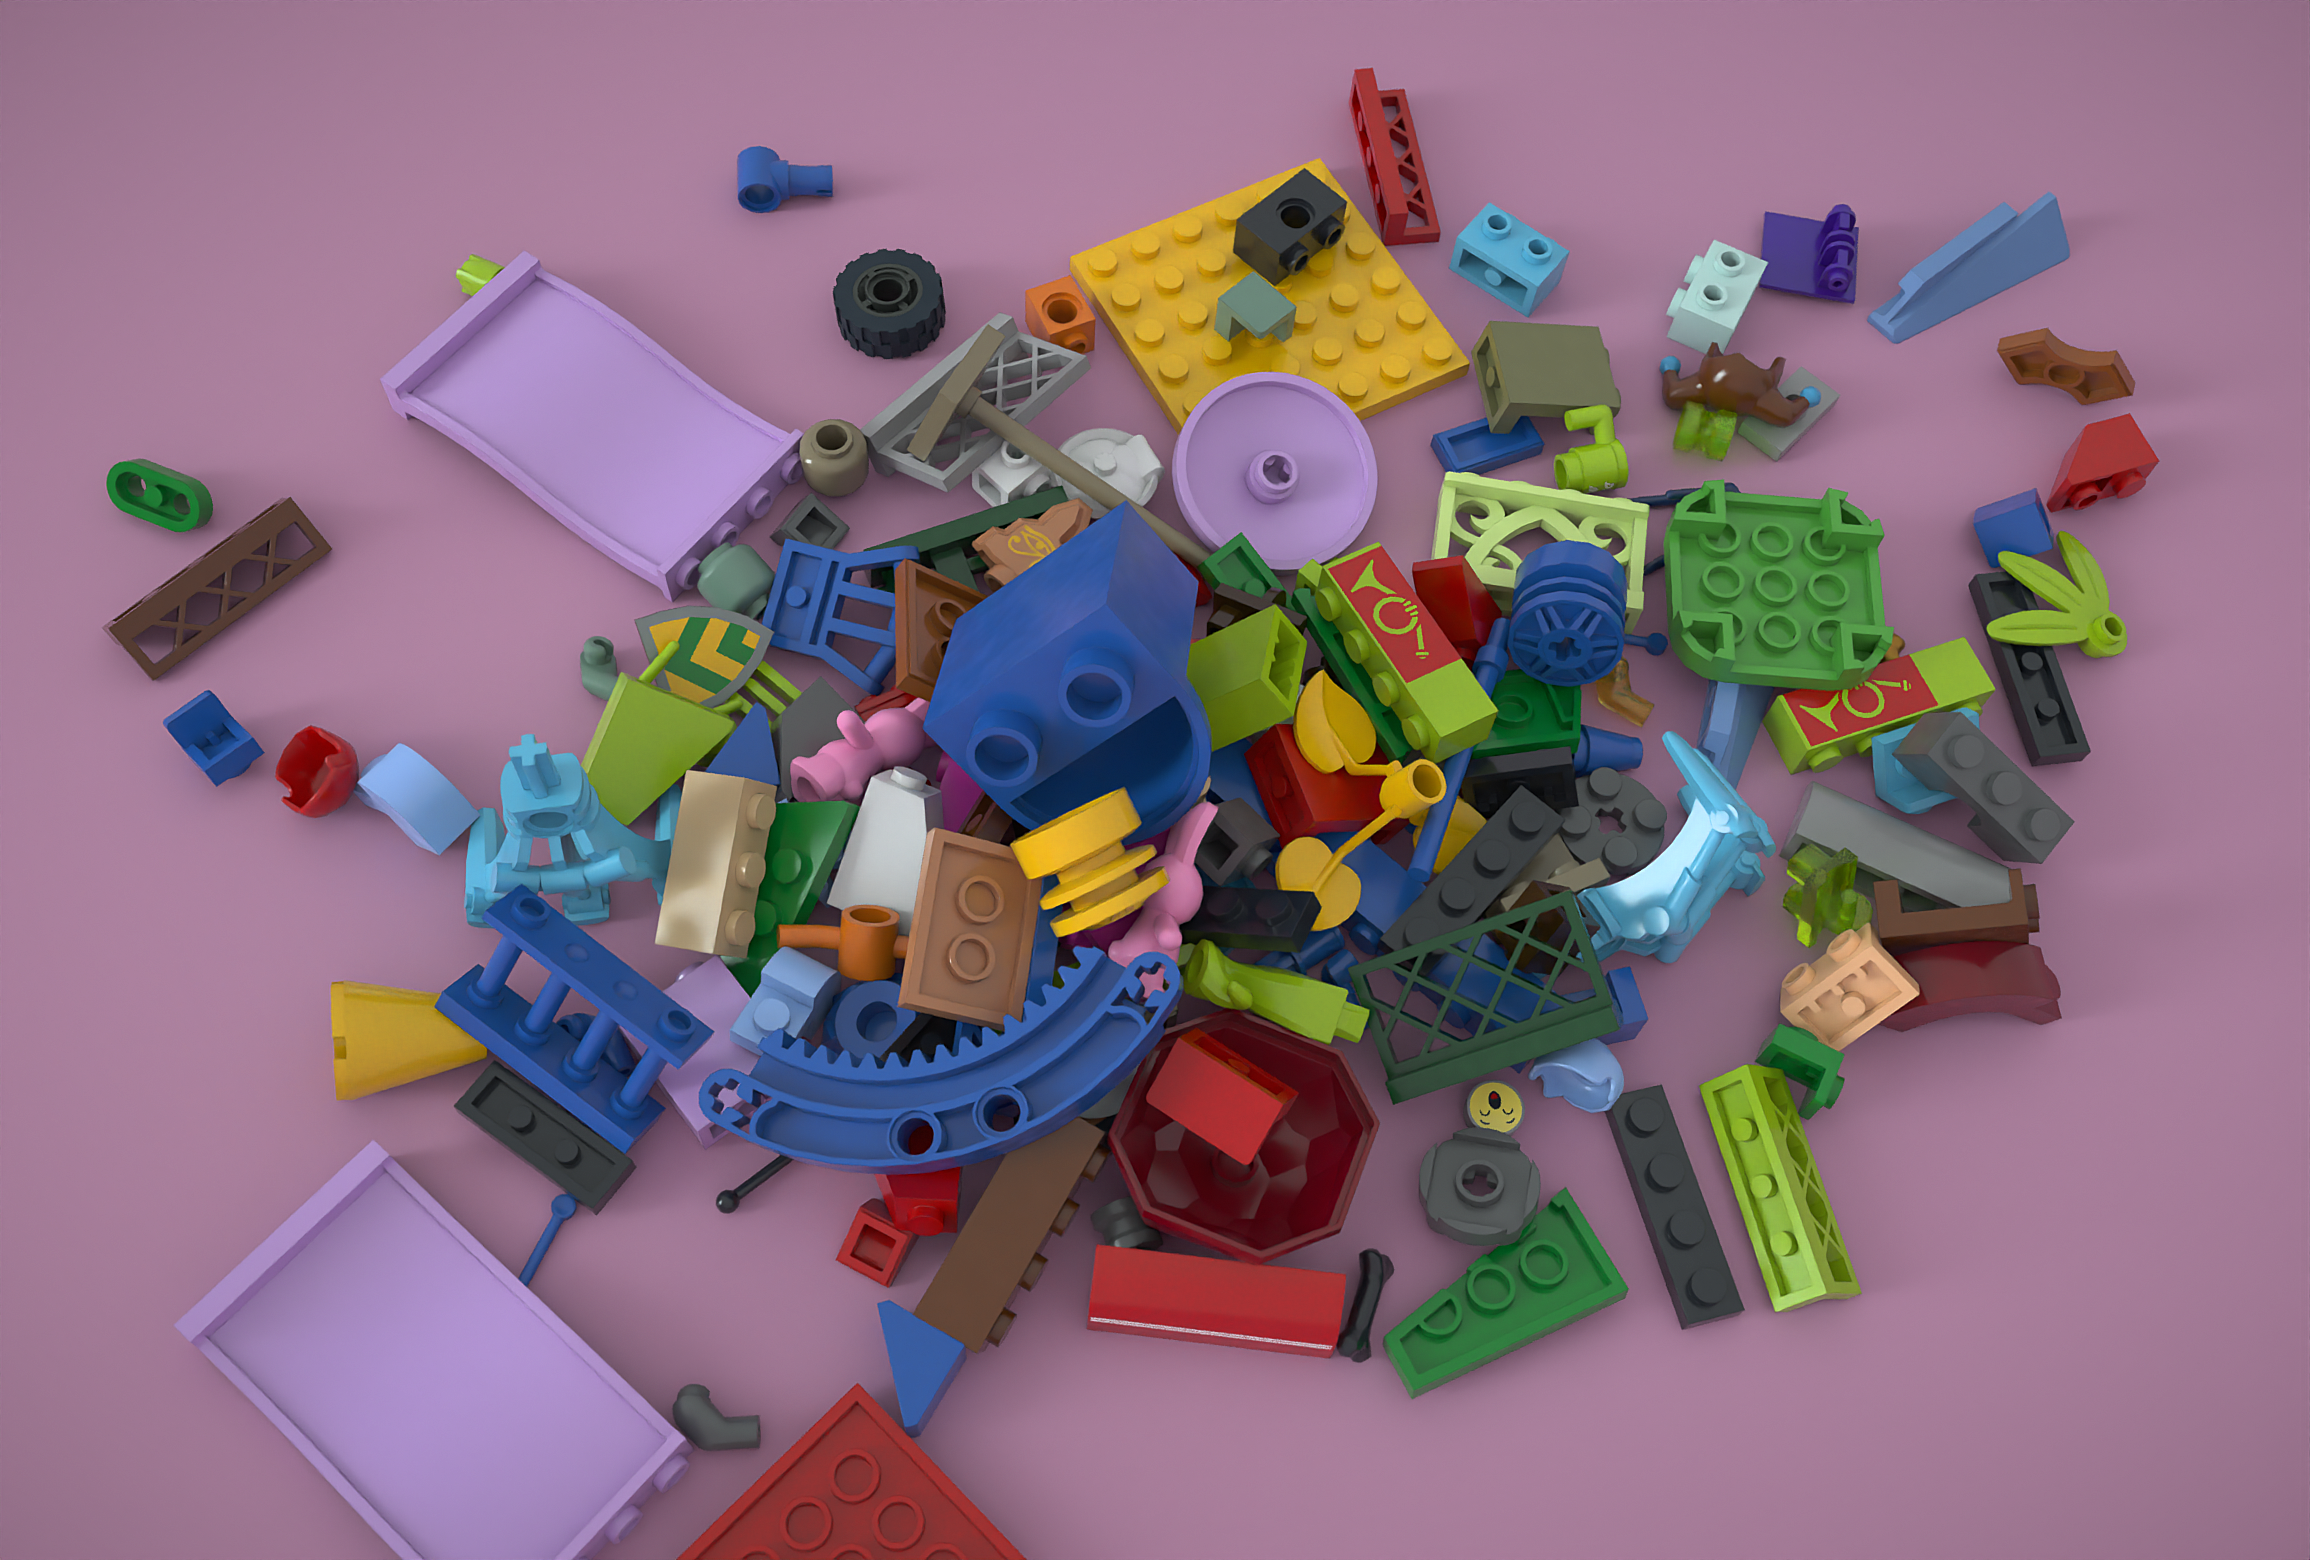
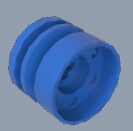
(1568, 613)

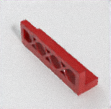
(1383, 167)

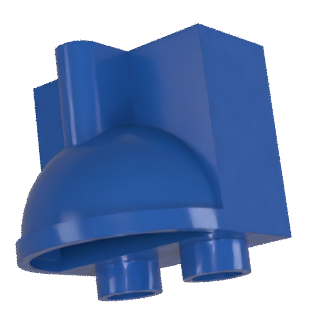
(1080, 682)

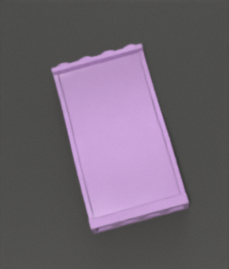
(596, 424)
(433, 1380)

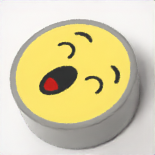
(1494, 1106)

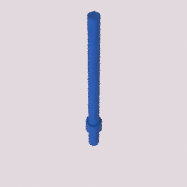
(1488, 670)

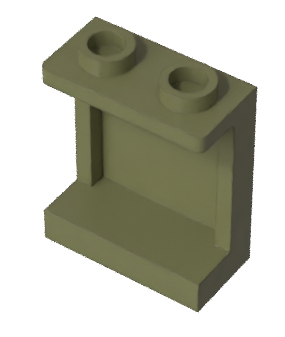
(1541, 371)

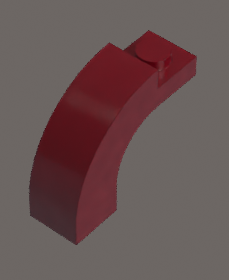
(1977, 980)

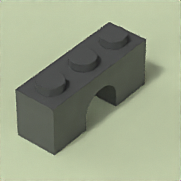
(2010, 809)

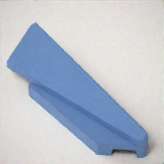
(1974, 267)
(1731, 724)

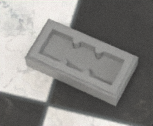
(1778, 440)

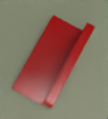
(1220, 1095)

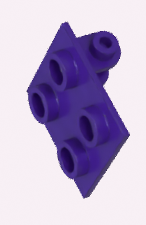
(1811, 254)

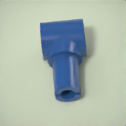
(767, 180)

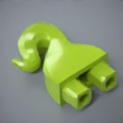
(1274, 994)

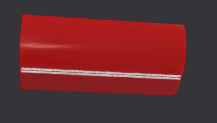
(1216, 1301)

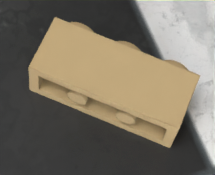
(716, 864)

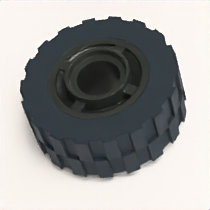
(889, 303)

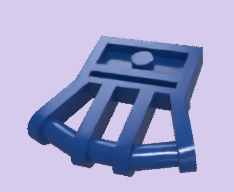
(810, 599)

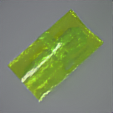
(1825, 894)

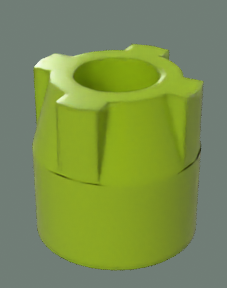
(476, 273)

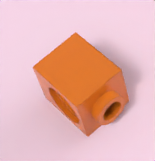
(1060, 315)

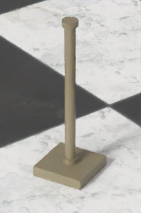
(962, 398)

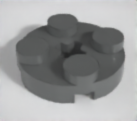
(1627, 802)
(1472, 1218)

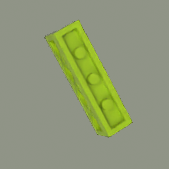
(1778, 1188)

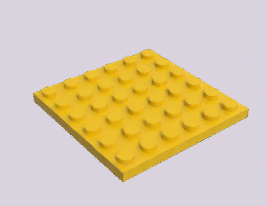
(1354, 326)

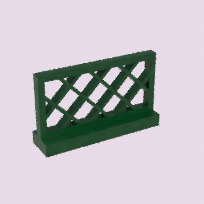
(1501, 1046)

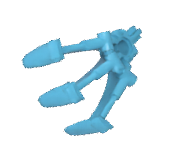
(587, 845)
(1674, 894)

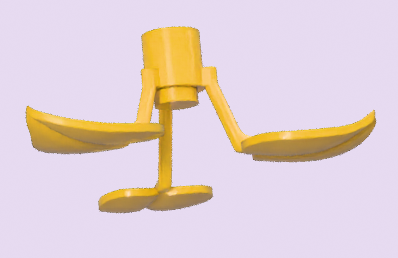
(1337, 733)

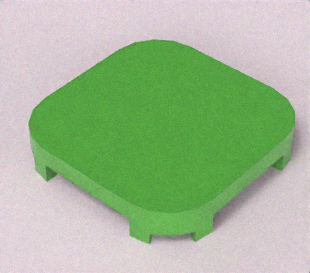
(1775, 589)

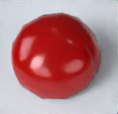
(317, 772)

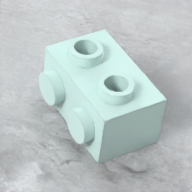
(1716, 298)

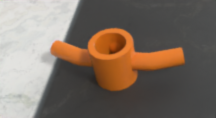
(864, 941)

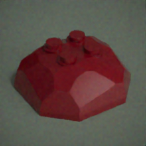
(1295, 1184)

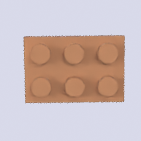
(970, 932)

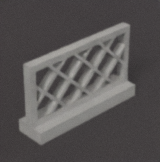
(897, 424)

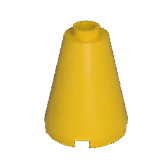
(392, 1038)

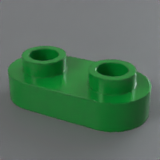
(164, 497)

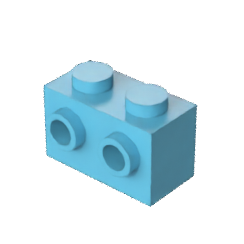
(1508, 259)

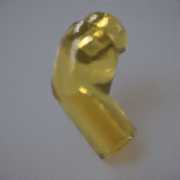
(1616, 694)

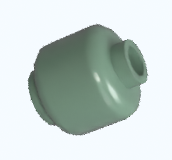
(736, 580)

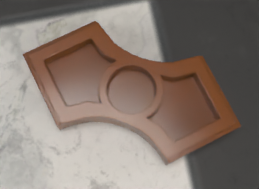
(2049, 361)

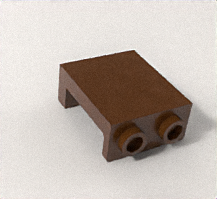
(1932, 928)

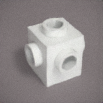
(1010, 476)

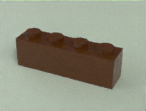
(1008, 1232)

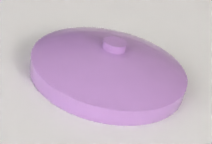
(1278, 466)

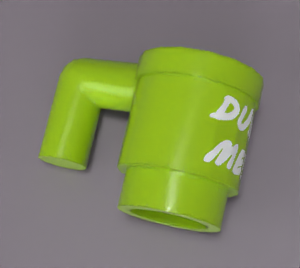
(1593, 465)

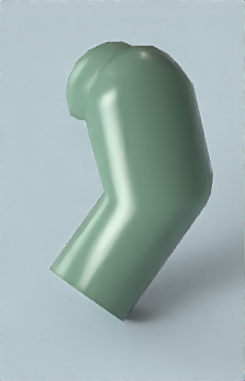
(598, 667)

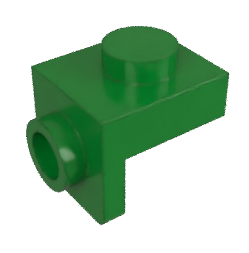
(1805, 1063)

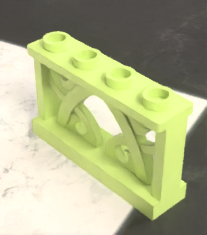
(1521, 507)

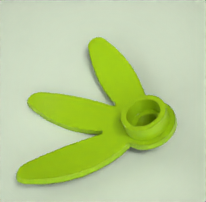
(2084, 607)

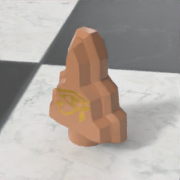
(1028, 541)

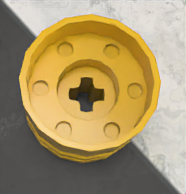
(1091, 863)

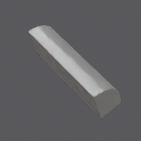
(1927, 867)

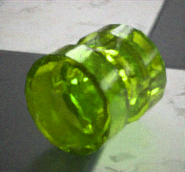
(1704, 431)

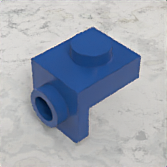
(213, 738)

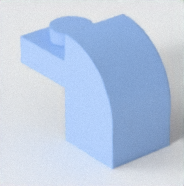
(416, 798)
(791, 996)

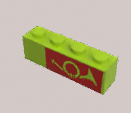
(1404, 653)
(1824, 726)

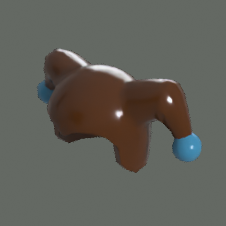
(1735, 386)

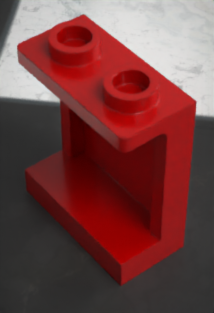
(1311, 802)

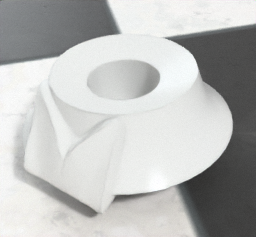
(1118, 460)

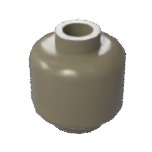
(834, 457)

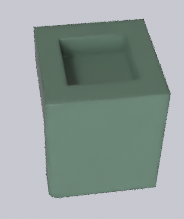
(1257, 308)

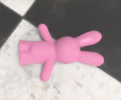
(846, 765)
(1173, 904)

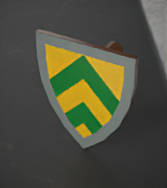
(714, 653)

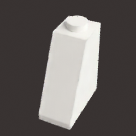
(888, 844)

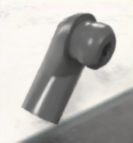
(708, 1427)

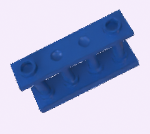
(546, 1052)

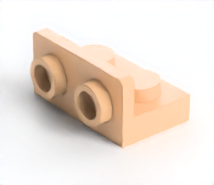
(1846, 989)

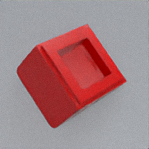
(875, 1245)

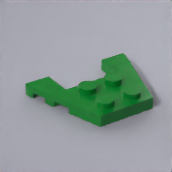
(1532, 717)

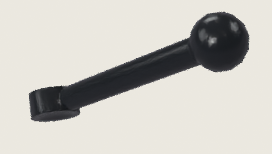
(729, 1200)

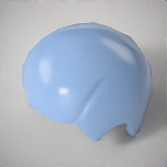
(1582, 1074)

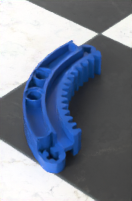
(863, 1111)

